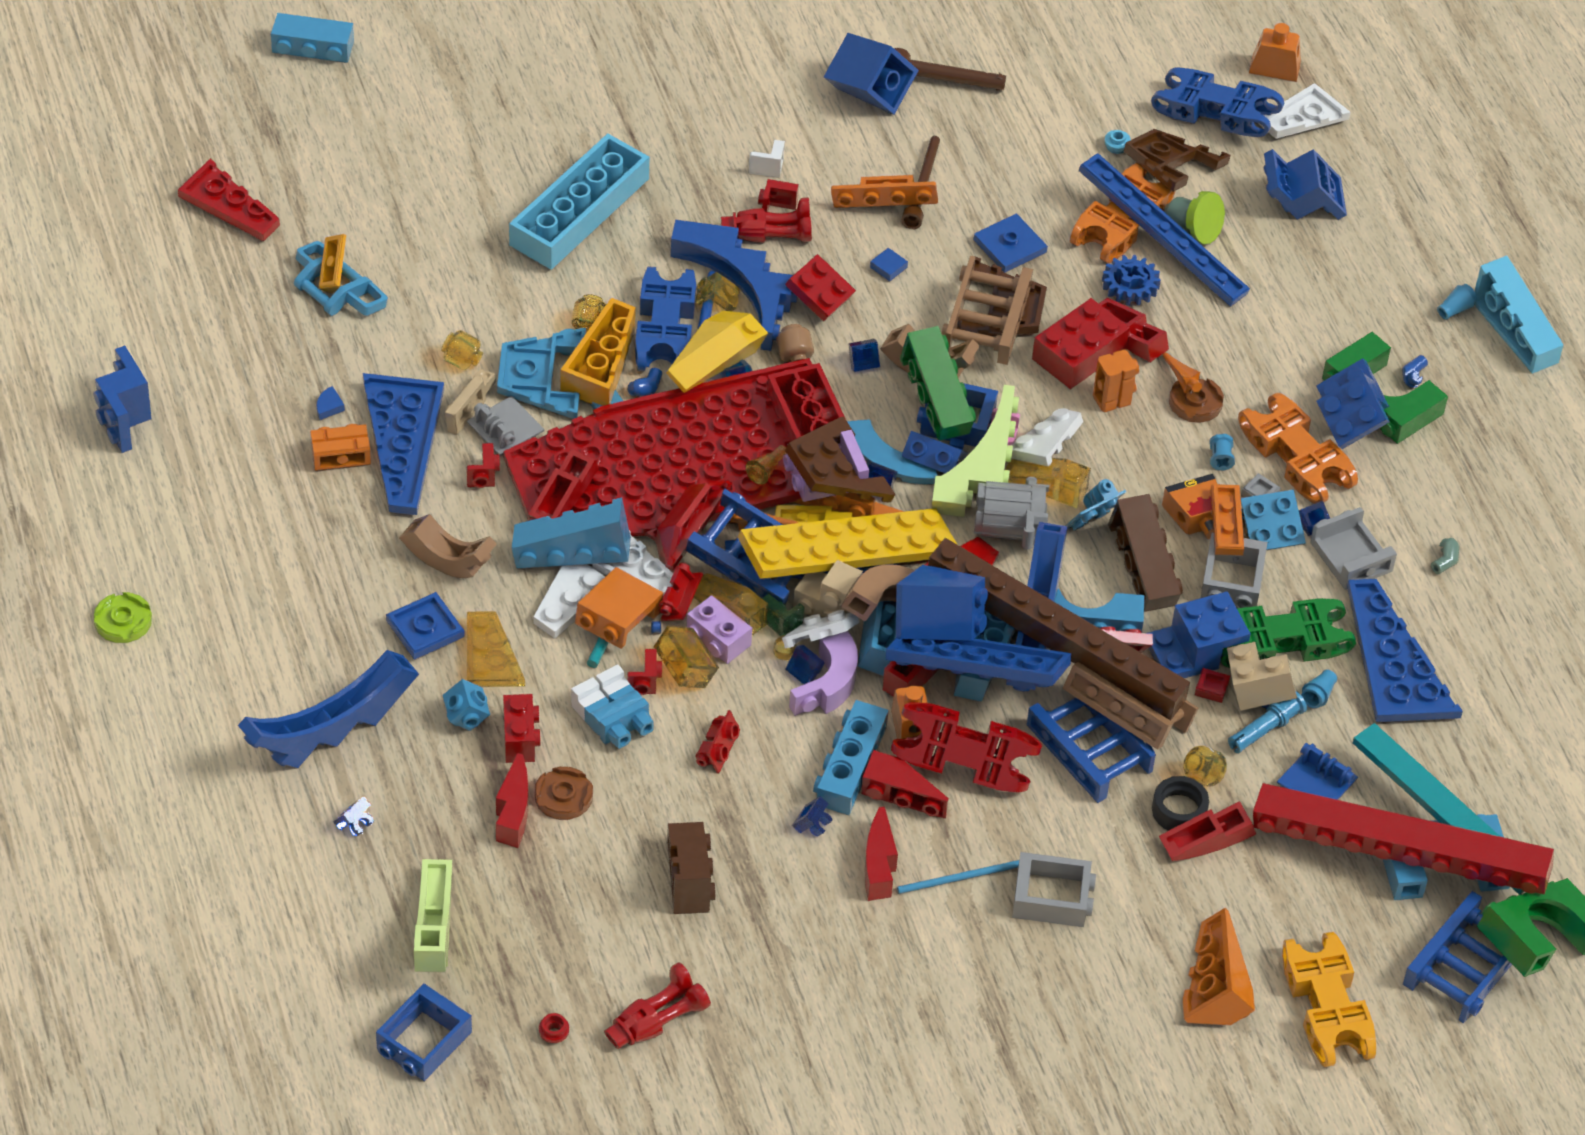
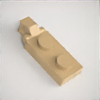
(470, 395)

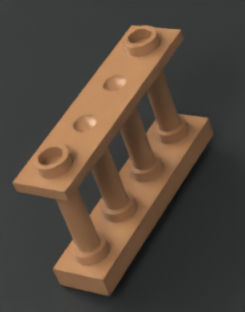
(1008, 324)
(1124, 708)

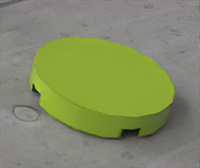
(1205, 217)
(122, 617)

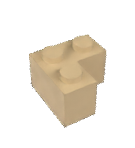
(825, 592)
(1258, 680)

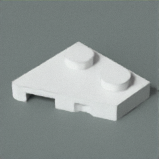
(818, 628)

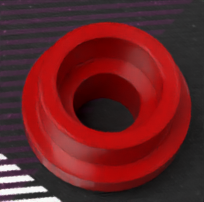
(552, 1021)

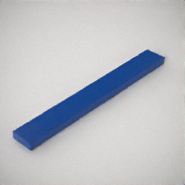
(1164, 229)

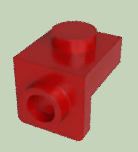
(779, 195)
(484, 475)
(645, 681)

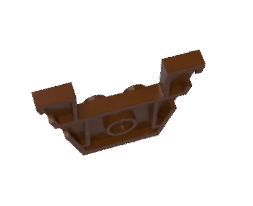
(1162, 152)
(1032, 313)
(827, 468)

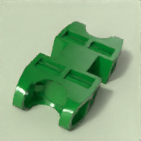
(1298, 631)

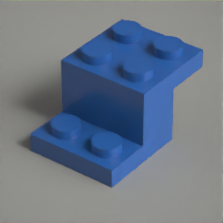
(1304, 184)
(122, 399)
(1352, 403)
(1199, 635)

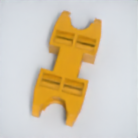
(1333, 1017)

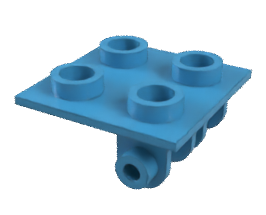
(1098, 503)
(1273, 519)

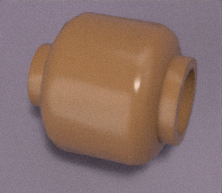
(794, 343)

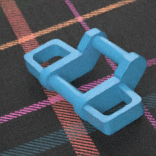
(347, 293)

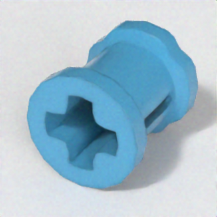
(1221, 452)

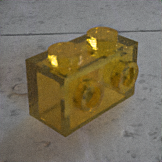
(686, 657)

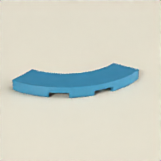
(877, 451)

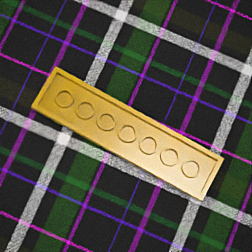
(852, 540)

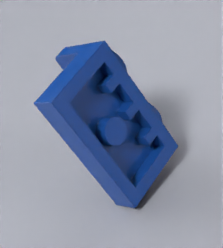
(932, 452)

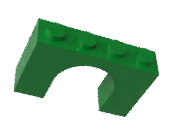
(1405, 412)
(1517, 938)

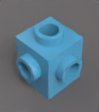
(466, 705)

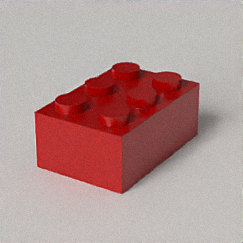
(1076, 341)

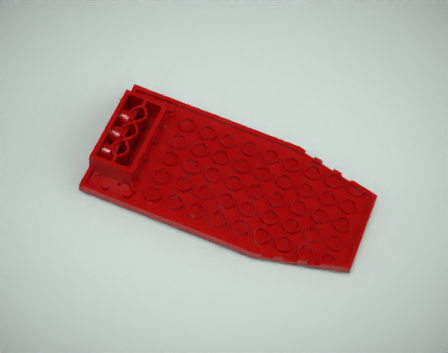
(682, 439)

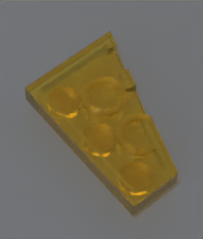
(490, 653)

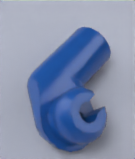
(1411, 371)
(646, 386)

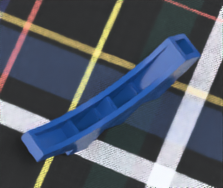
(746, 268)
(1043, 576)
(330, 721)

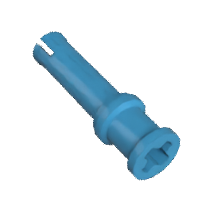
(1276, 715)

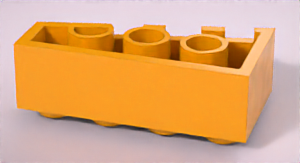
(600, 355)

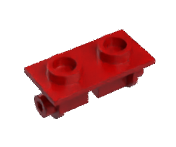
(678, 600)
(720, 739)

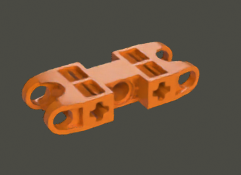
(1110, 224)
(1307, 461)

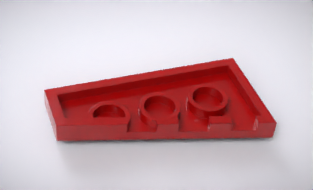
(223, 198)

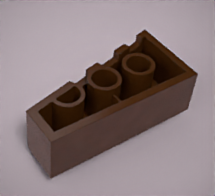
(1146, 551)

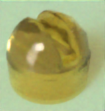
(780, 651)

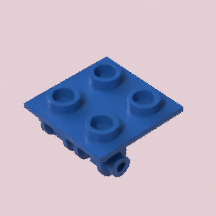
(1318, 774)

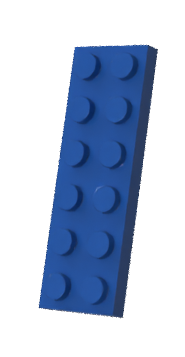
(983, 658)

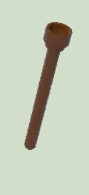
(913, 215)

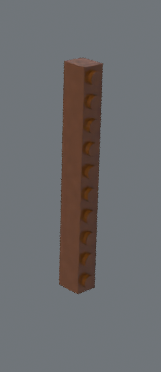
(1069, 633)

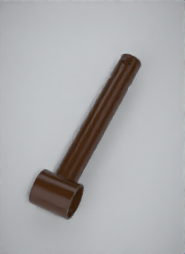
(956, 74)

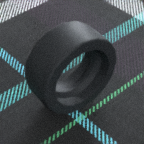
(1178, 786)

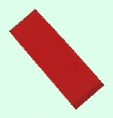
(1143, 338)
(565, 486)
(513, 804)
(1208, 833)
(880, 858)

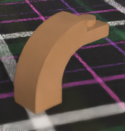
(894, 344)
(444, 552)
(873, 587)

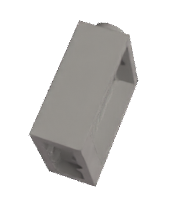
(1242, 595)
(1048, 909)

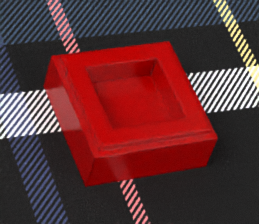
(1212, 685)

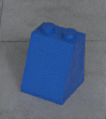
(871, 72)
(940, 605)

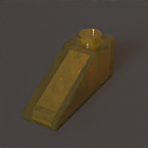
(1066, 479)
(736, 598)

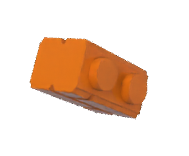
(1115, 380)
(340, 447)

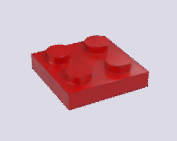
(820, 287)

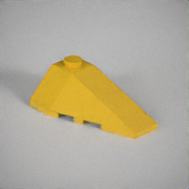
(716, 346)

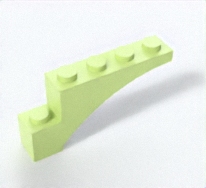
(985, 463)
(433, 918)

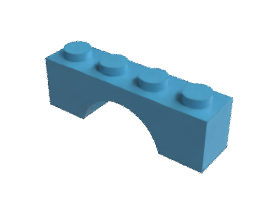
(1122, 612)

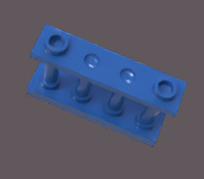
(727, 560)
(1079, 761)
(1438, 952)

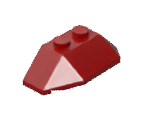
(688, 514)

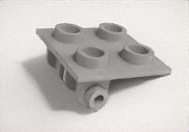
(504, 424)

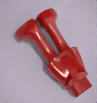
(757, 224)
(642, 1022)

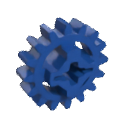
(1131, 280)

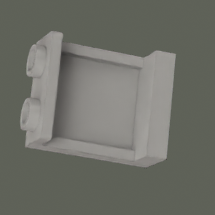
(1351, 548)

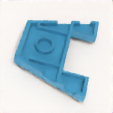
(528, 372)

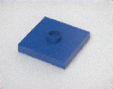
(1010, 242)
(425, 625)

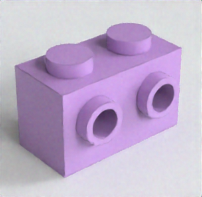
(720, 629)

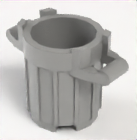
(1011, 510)

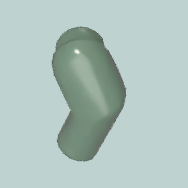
(1449, 558)

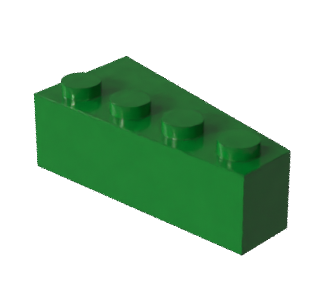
(937, 382)

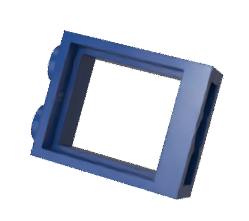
(976, 397)
(437, 1008)

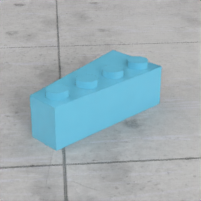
(1516, 315)

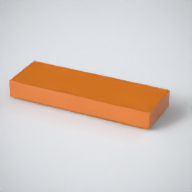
(1227, 519)

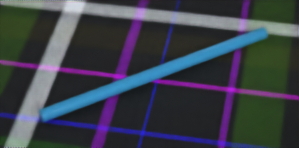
(957, 877)

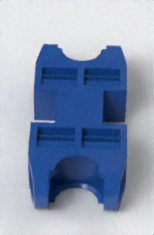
(1217, 102)
(666, 303)

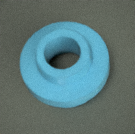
(1116, 140)

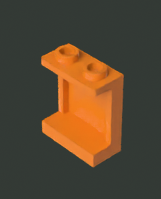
(617, 606)

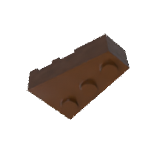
(690, 867)

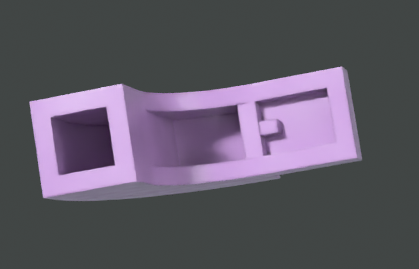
(837, 684)

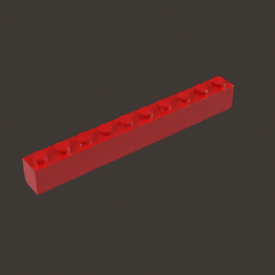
(1403, 838)

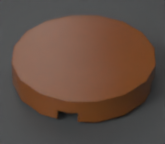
(1197, 406)
(563, 793)

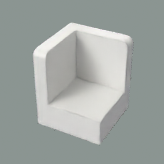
(768, 164)

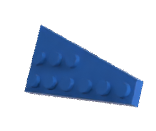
(404, 428)
(1395, 665)

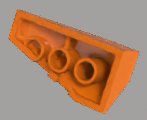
(1220, 980)

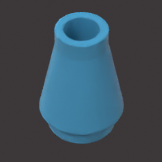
(1458, 301)
(1319, 689)

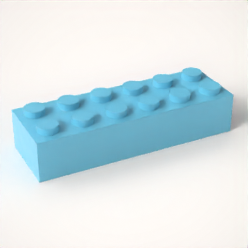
(579, 201)

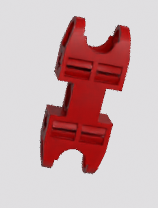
(966, 747)

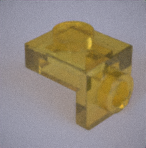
(719, 291)

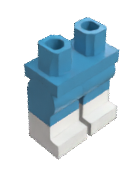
(612, 707)

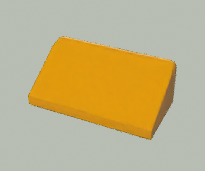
(332, 263)

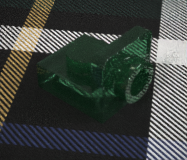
(781, 619)

